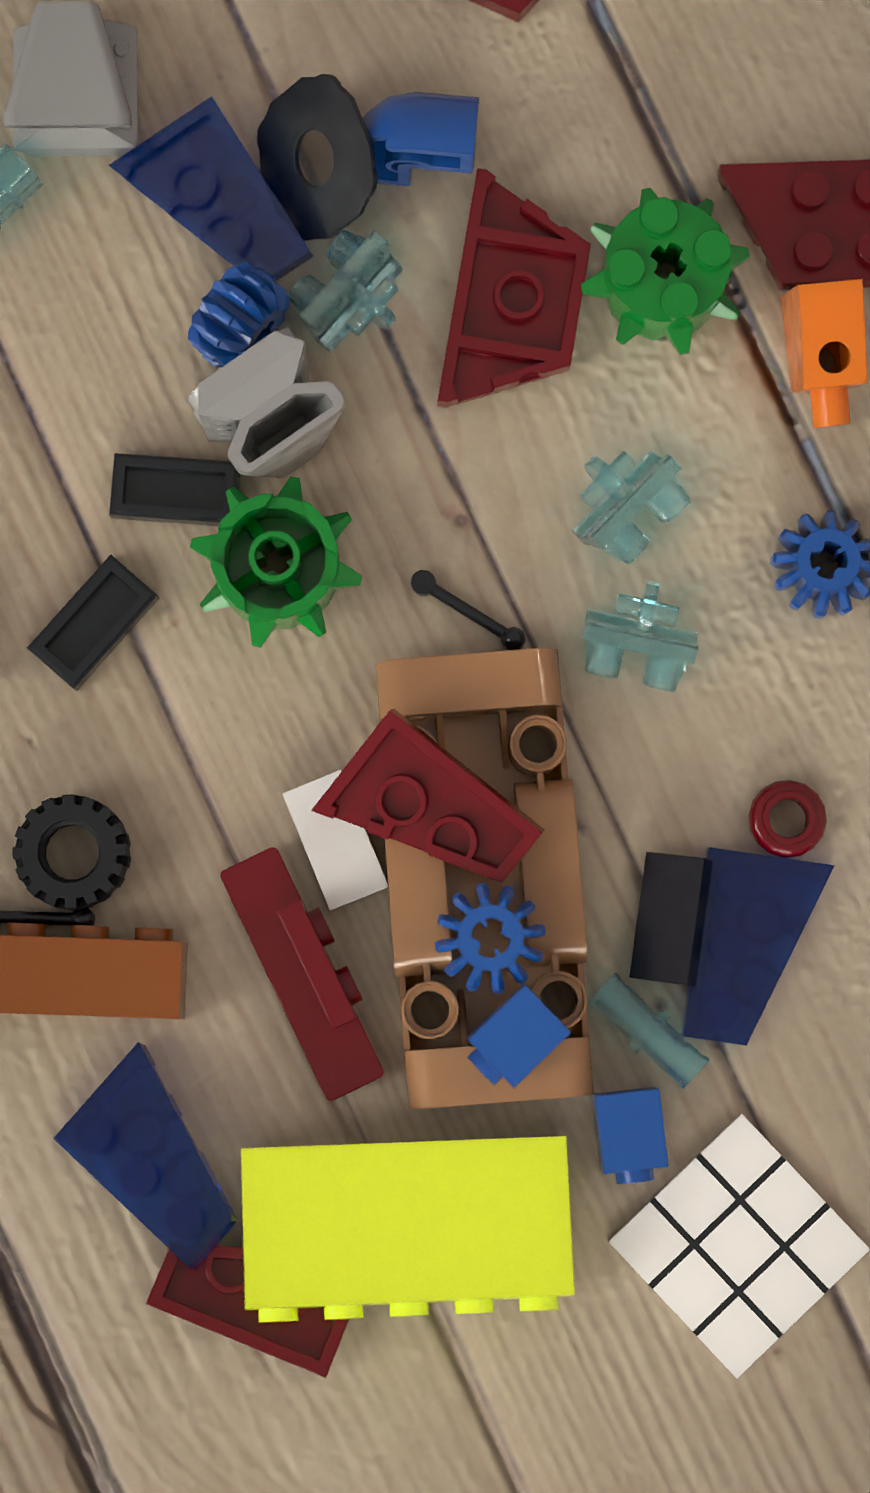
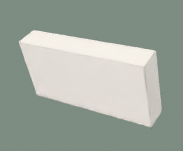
(336, 849)

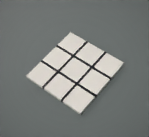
(739, 1245)

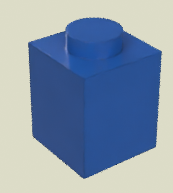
(515, 1037)
(630, 1133)

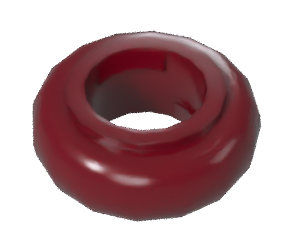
(814, 815)

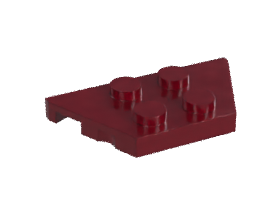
(805, 217)
(512, 297)

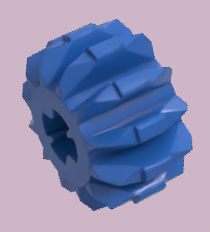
(237, 314)
(806, 547)
(510, 929)

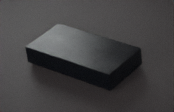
(171, 489)
(93, 622)
(671, 918)

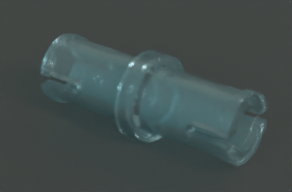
(649, 1031)

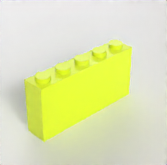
(406, 1226)

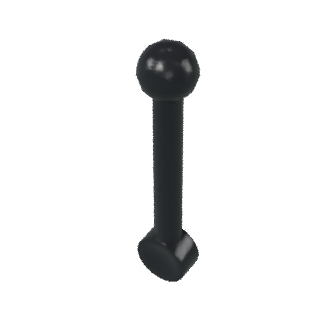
(424, 584)
(78, 917)

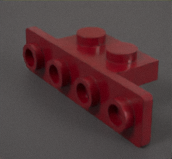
(302, 974)

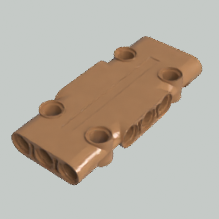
(478, 713)

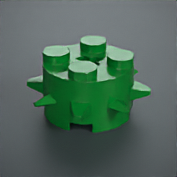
(671, 234)
(287, 527)

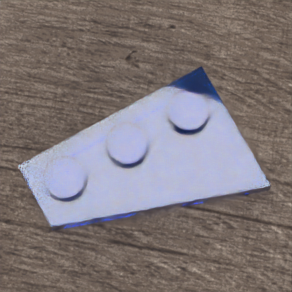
(215, 191)
(748, 936)
(147, 1159)

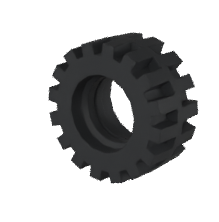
(32, 857)

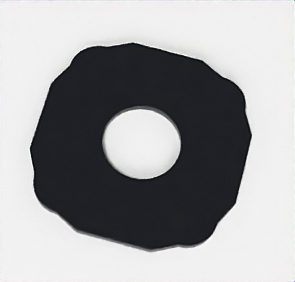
(329, 108)

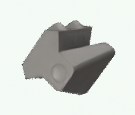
(73, 83)
(268, 407)

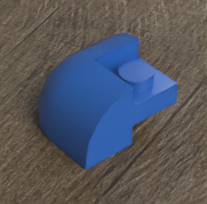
(422, 133)

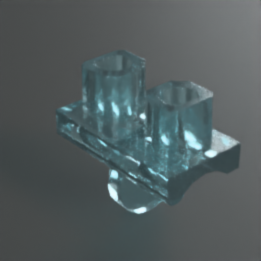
(353, 294)
(619, 500)
(666, 646)

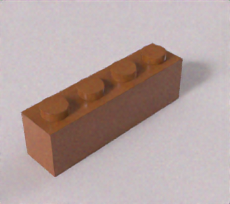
(92, 973)

